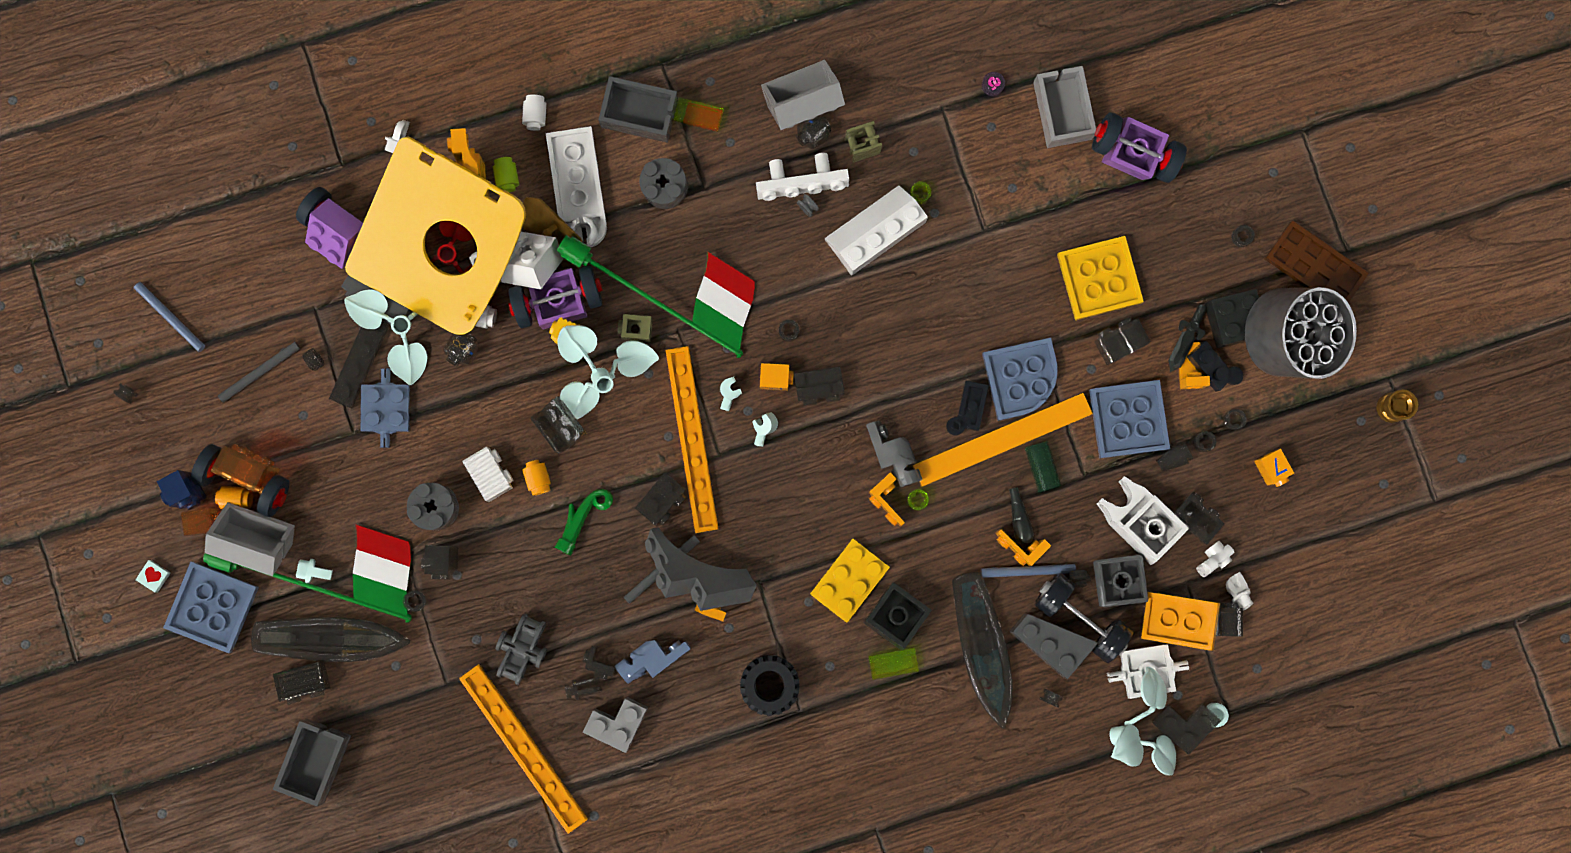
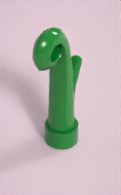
(576, 519)

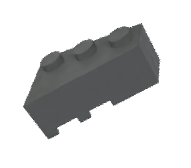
(1053, 644)

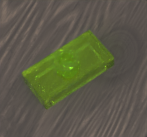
(893, 663)

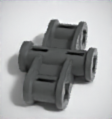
(525, 641)

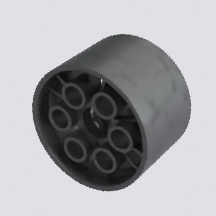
(1306, 357)

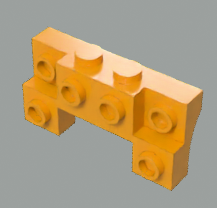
(465, 156)

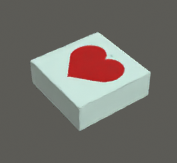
(153, 576)

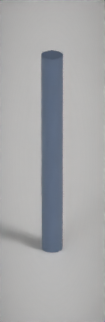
(169, 317)
(1027, 570)

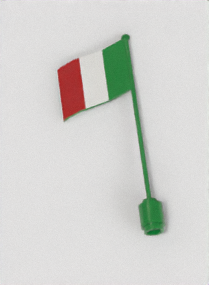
(719, 304)
(378, 573)

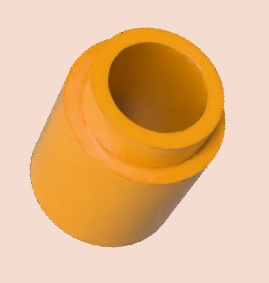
(536, 477)
(235, 495)

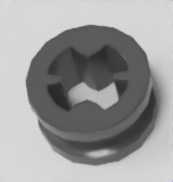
(807, 205)

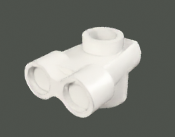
(1218, 557)

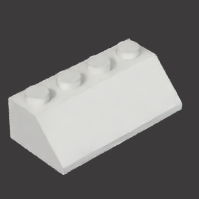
(876, 229)

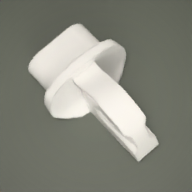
(399, 133)
(1239, 590)

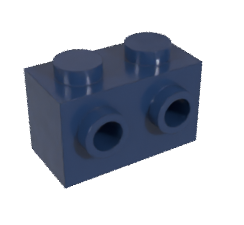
(180, 490)

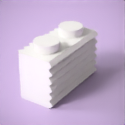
(488, 474)

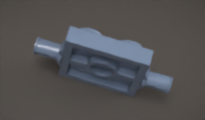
(385, 408)

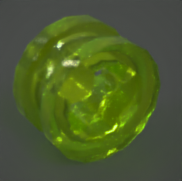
(925, 188)
(913, 494)

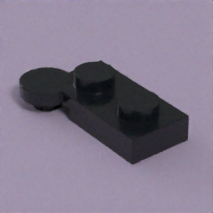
(1211, 365)
(970, 409)

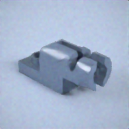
(650, 658)

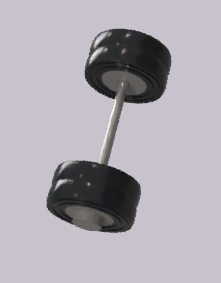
(1112, 640)

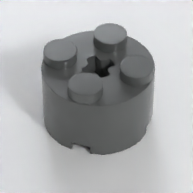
(654, 174)
(442, 497)

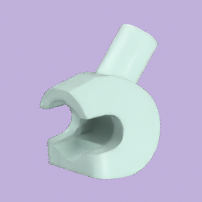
(728, 394)
(769, 426)

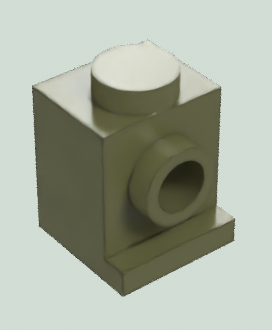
(644, 323)

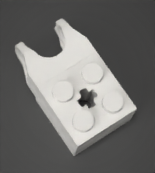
(531, 261)
(1139, 515)

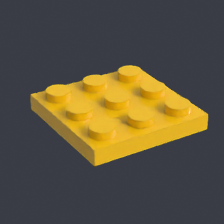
(1100, 278)

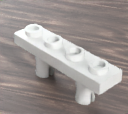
(811, 183)

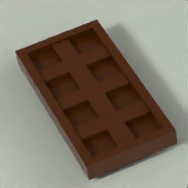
(1314, 262)

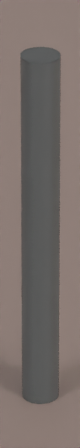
(258, 372)
(651, 578)

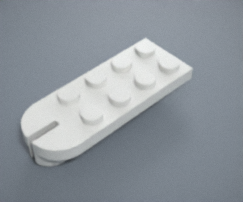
(577, 182)

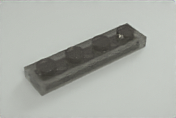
(358, 365)

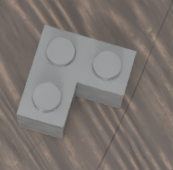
(620, 730)

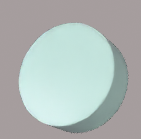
(1220, 711)

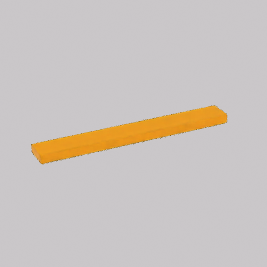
(692, 439)
(1003, 439)
(523, 748)

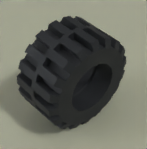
(769, 706)

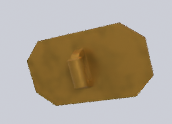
(544, 221)

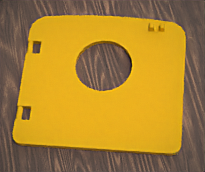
(392, 239)

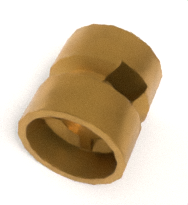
(1403, 406)

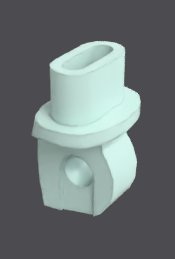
(307, 570)

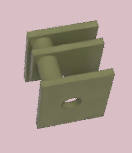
(869, 148)

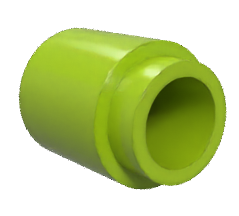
(505, 174)

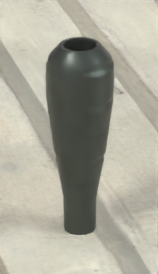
(1021, 523)

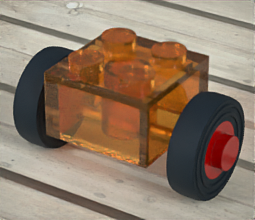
(243, 469)

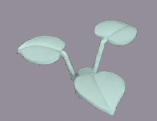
(367, 311)
(577, 342)
(1126, 738)

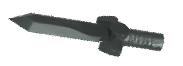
(1187, 338)

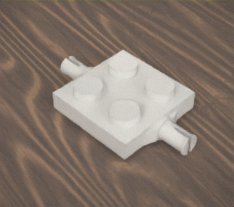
(1135, 663)

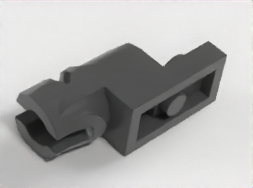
(894, 453)

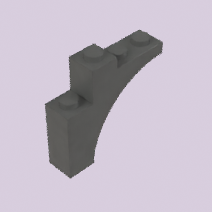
(682, 575)

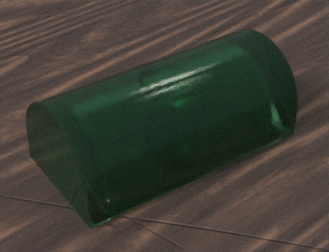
(1043, 466)

